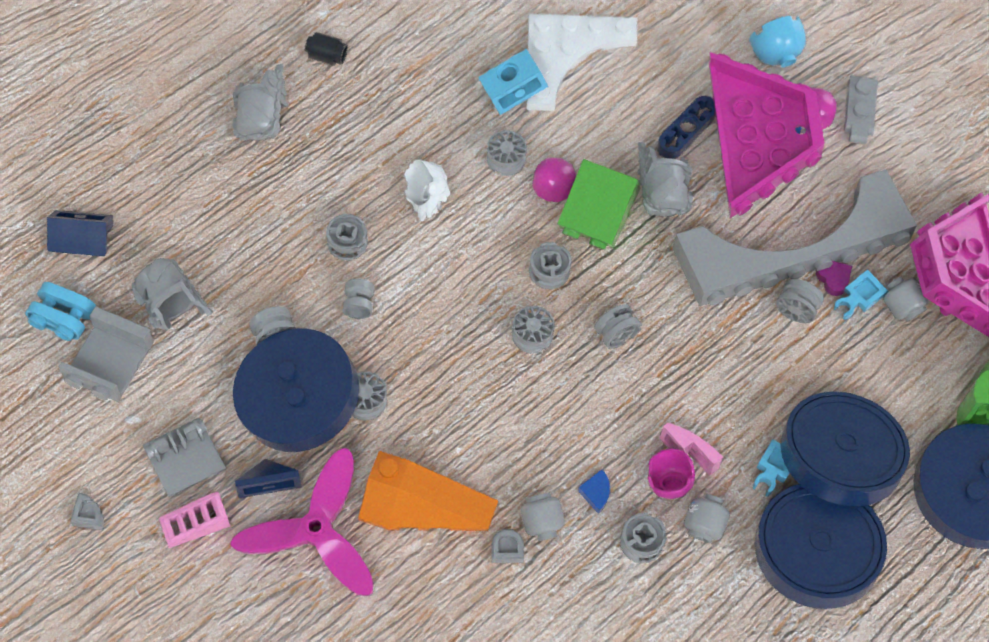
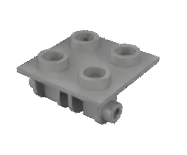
(184, 457)

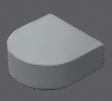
(507, 547)

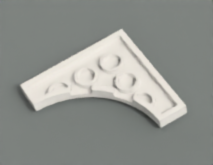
(565, 41)

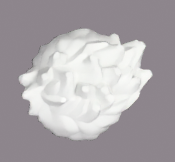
(426, 187)

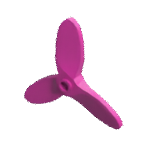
(325, 505)

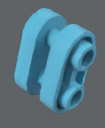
(64, 325)

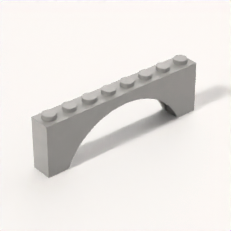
(725, 269)

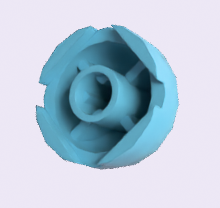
(779, 42)

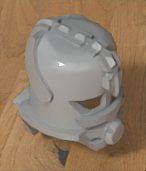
(260, 106)
(664, 183)
(166, 292)

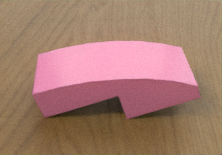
(699, 449)

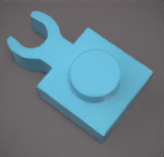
(861, 292)
(772, 466)

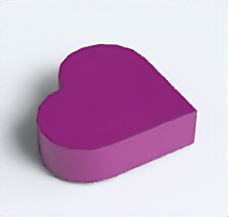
(835, 278)

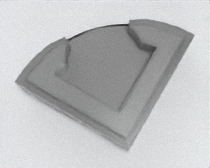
(87, 513)

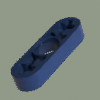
(685, 139)

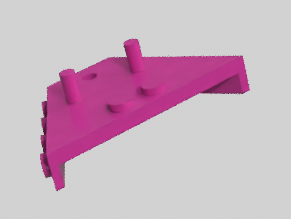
(758, 132)
(955, 262)

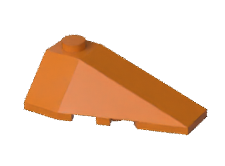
(416, 497)

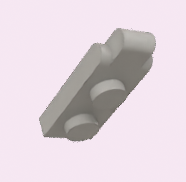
(860, 108)

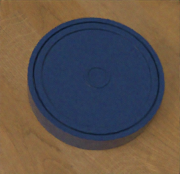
(296, 390)
(845, 448)
(954, 485)
(819, 549)

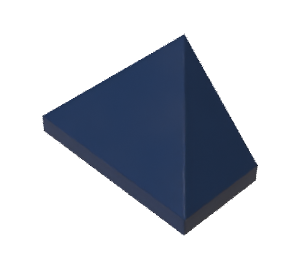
(267, 478)

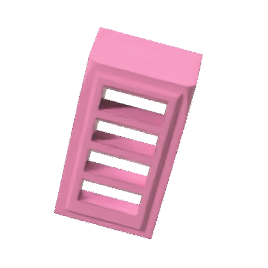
(199, 530)

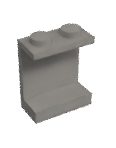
(108, 356)

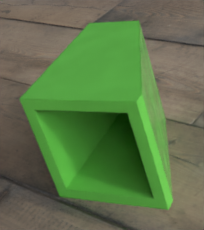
(598, 204)

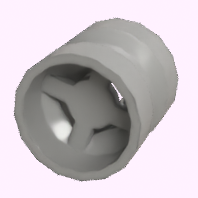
(358, 298)

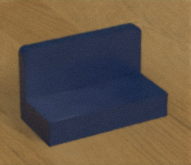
(78, 232)

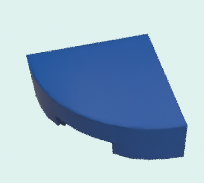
(596, 491)

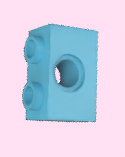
(513, 81)

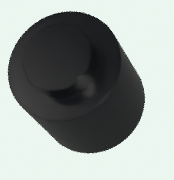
(326, 49)

